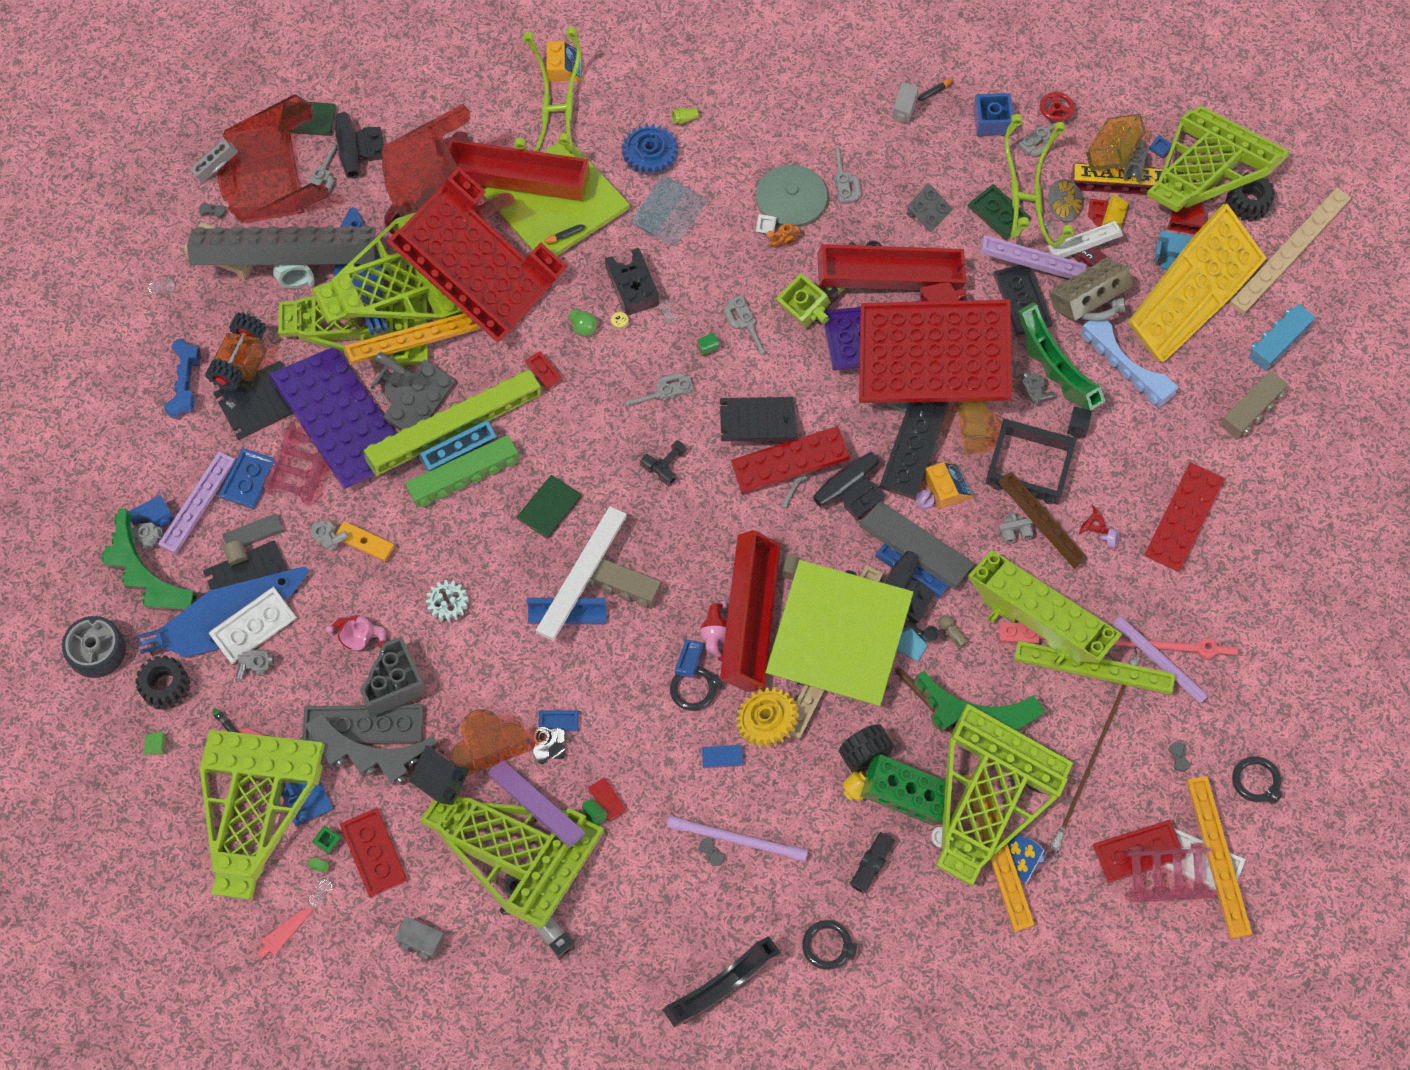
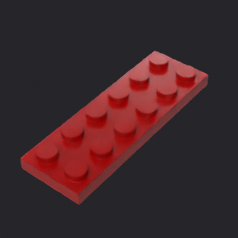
(790, 459)
(1184, 517)

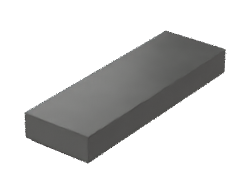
(255, 531)

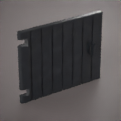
(254, 403)
(757, 419)
(261, 562)

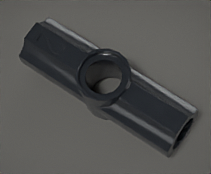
(872, 862)

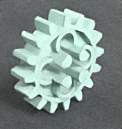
(437, 598)

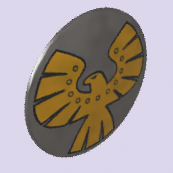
(1065, 200)

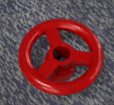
(1055, 112)

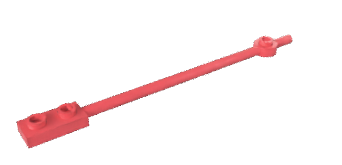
(1017, 632)

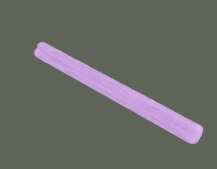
(1159, 659)

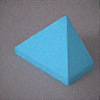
(911, 644)

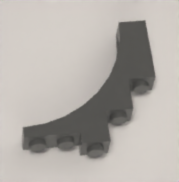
(365, 758)

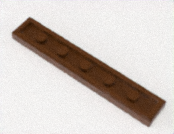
(1042, 519)

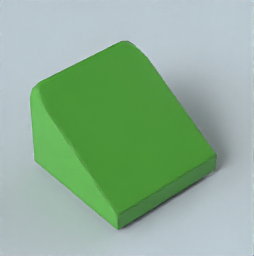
(155, 744)

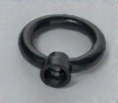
(713, 683)
(1272, 795)
(848, 949)

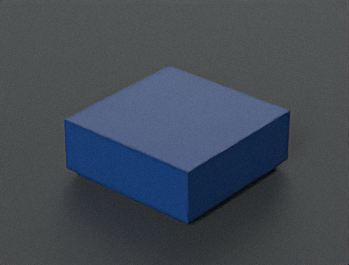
(1160, 146)

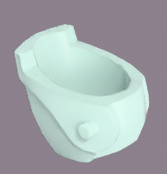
(293, 275)

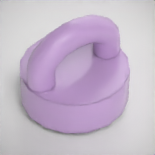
(924, 499)
(1112, 538)

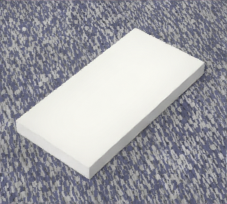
(252, 625)
(1188, 862)

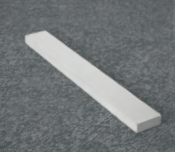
(581, 573)

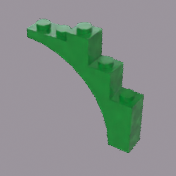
(1056, 365)
(136, 575)
(949, 708)

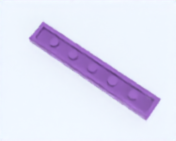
(536, 803)

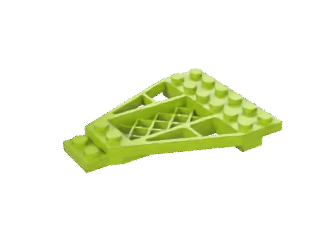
(1223, 136)
(341, 298)
(301, 320)
(1007, 751)
(253, 758)
(546, 876)

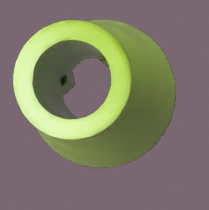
(683, 115)

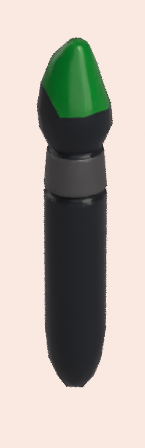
(218, 715)

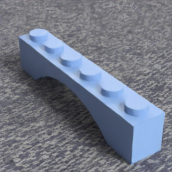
(1154, 385)

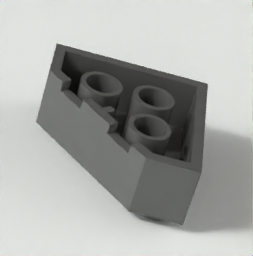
(391, 679)

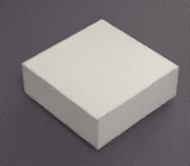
(765, 223)

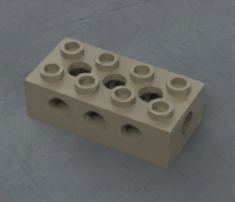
(1091, 288)

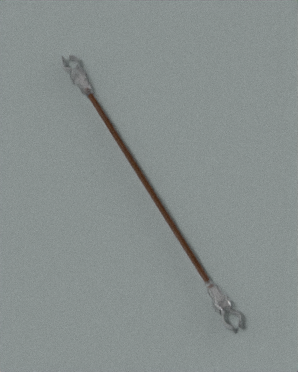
(1057, 842)

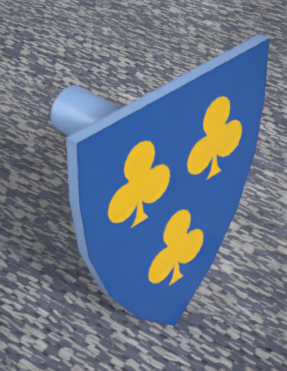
(1025, 855)

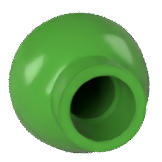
(582, 322)

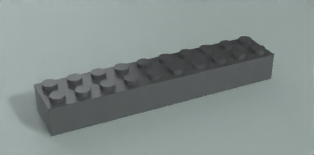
(280, 245)

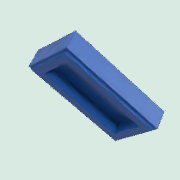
(689, 658)
(564, 719)
(722, 756)

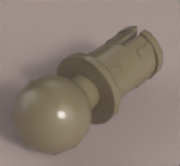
(946, 623)

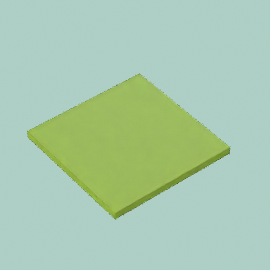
(540, 216)
(839, 632)

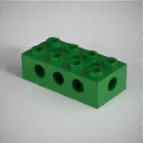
(924, 795)

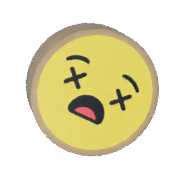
(619, 321)

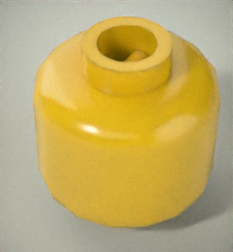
(853, 786)

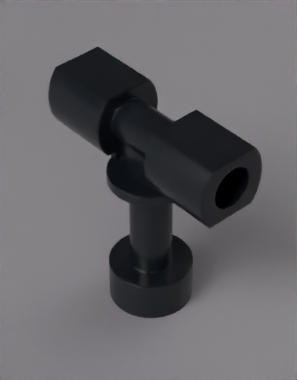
(661, 466)

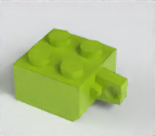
(804, 301)

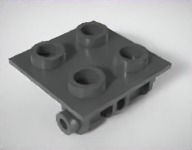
(929, 207)

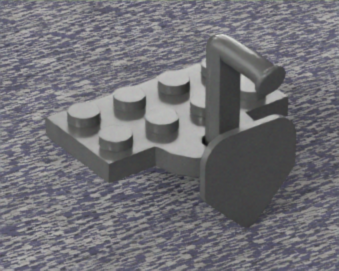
(411, 394)

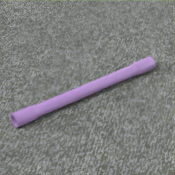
(789, 851)

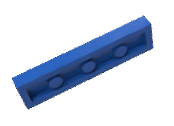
(890, 557)

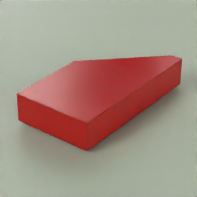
(1097, 211)

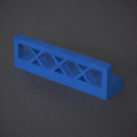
(586, 611)

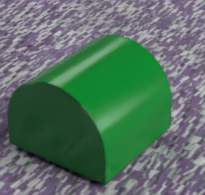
(707, 344)
(594, 812)
(326, 840)

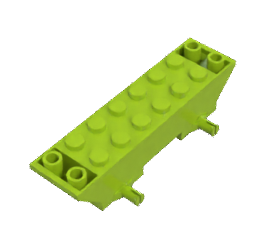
(1023, 598)

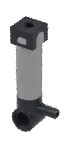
(552, 933)

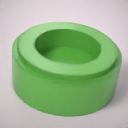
(318, 865)

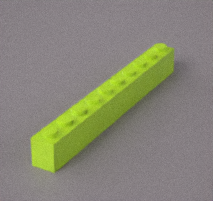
(451, 422)

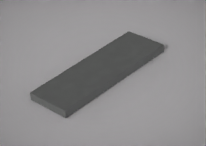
(906, 536)
(393, 726)

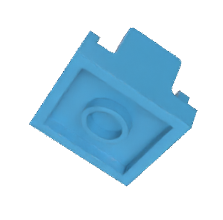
(1169, 247)

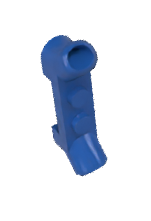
(184, 399)

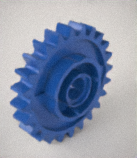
(660, 141)

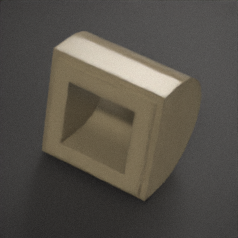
(235, 552)
(789, 566)

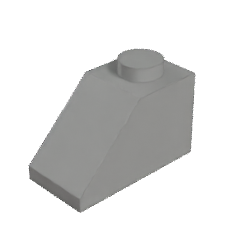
(905, 102)

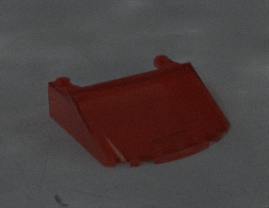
(422, 162)
(263, 174)

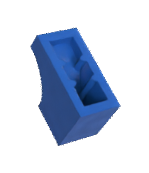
(152, 511)

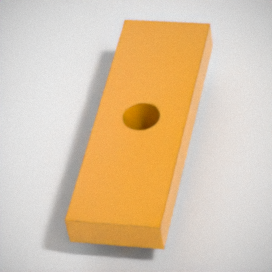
(375, 545)

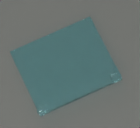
(668, 211)

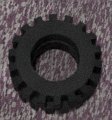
(1249, 208)
(156, 669)
(864, 746)

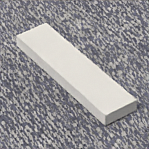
(1087, 240)

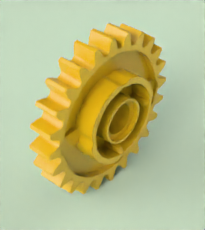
(781, 712)

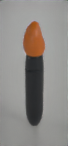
(946, 83)
(563, 234)

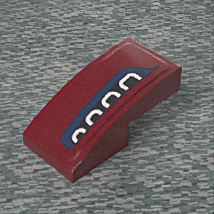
(1089, 256)

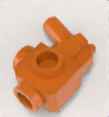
(786, 235)

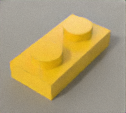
(1116, 210)

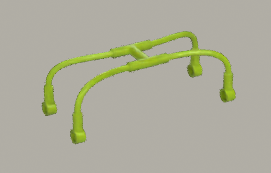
(564, 138)
(1023, 222)

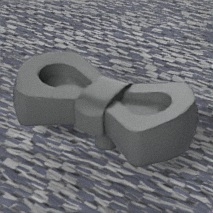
(205, 209)
(1176, 750)
(715, 857)

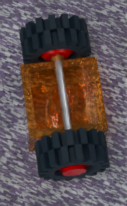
(238, 353)

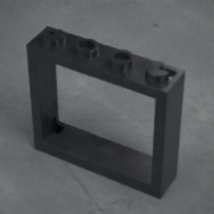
(1038, 436)

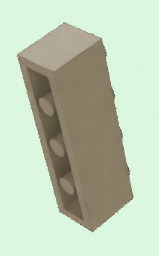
(1253, 405)
(625, 583)

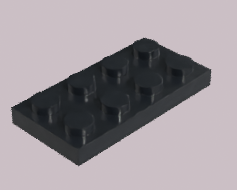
(1021, 289)

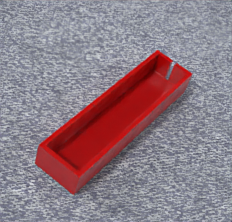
(522, 169)
(889, 267)
(750, 611)

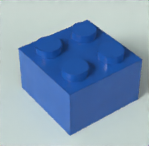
(992, 113)

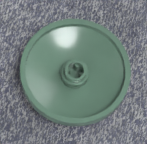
(791, 195)

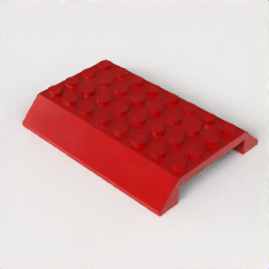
(472, 260)

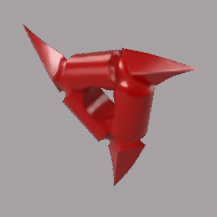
(1096, 516)

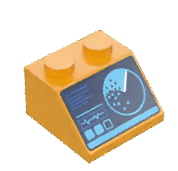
(561, 61)
(947, 484)

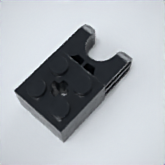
(633, 284)

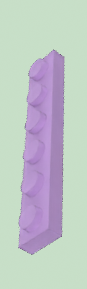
(1030, 257)
(197, 503)

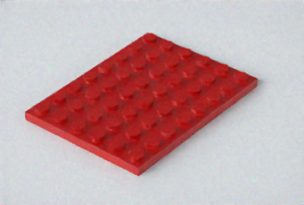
(935, 351)

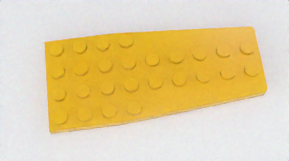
(1197, 284)

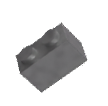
(419, 938)

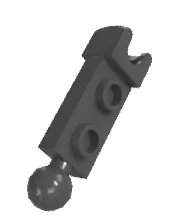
(1136, 162)

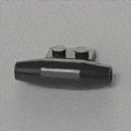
(353, 145)
(852, 486)
(901, 576)

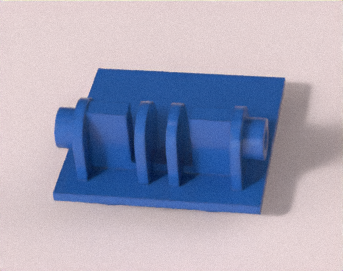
(314, 806)

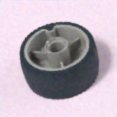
(103, 656)

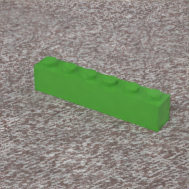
(462, 471)

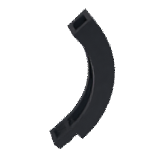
(723, 984)

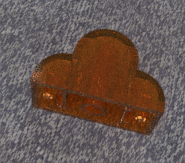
(488, 741)

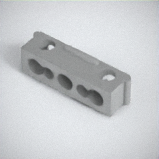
(214, 160)

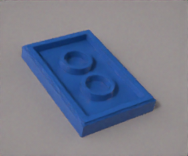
(246, 479)

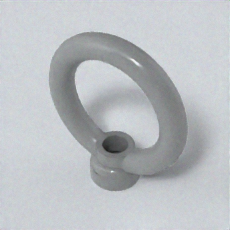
(1118, 306)

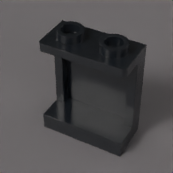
(438, 775)

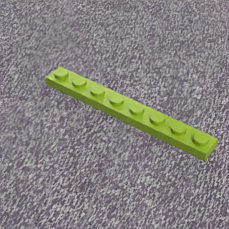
(1104, 670)

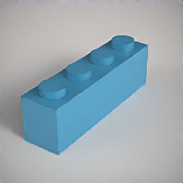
(1281, 337)
(457, 446)

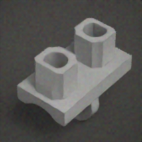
(1013, 525)

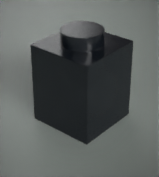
(1079, 422)

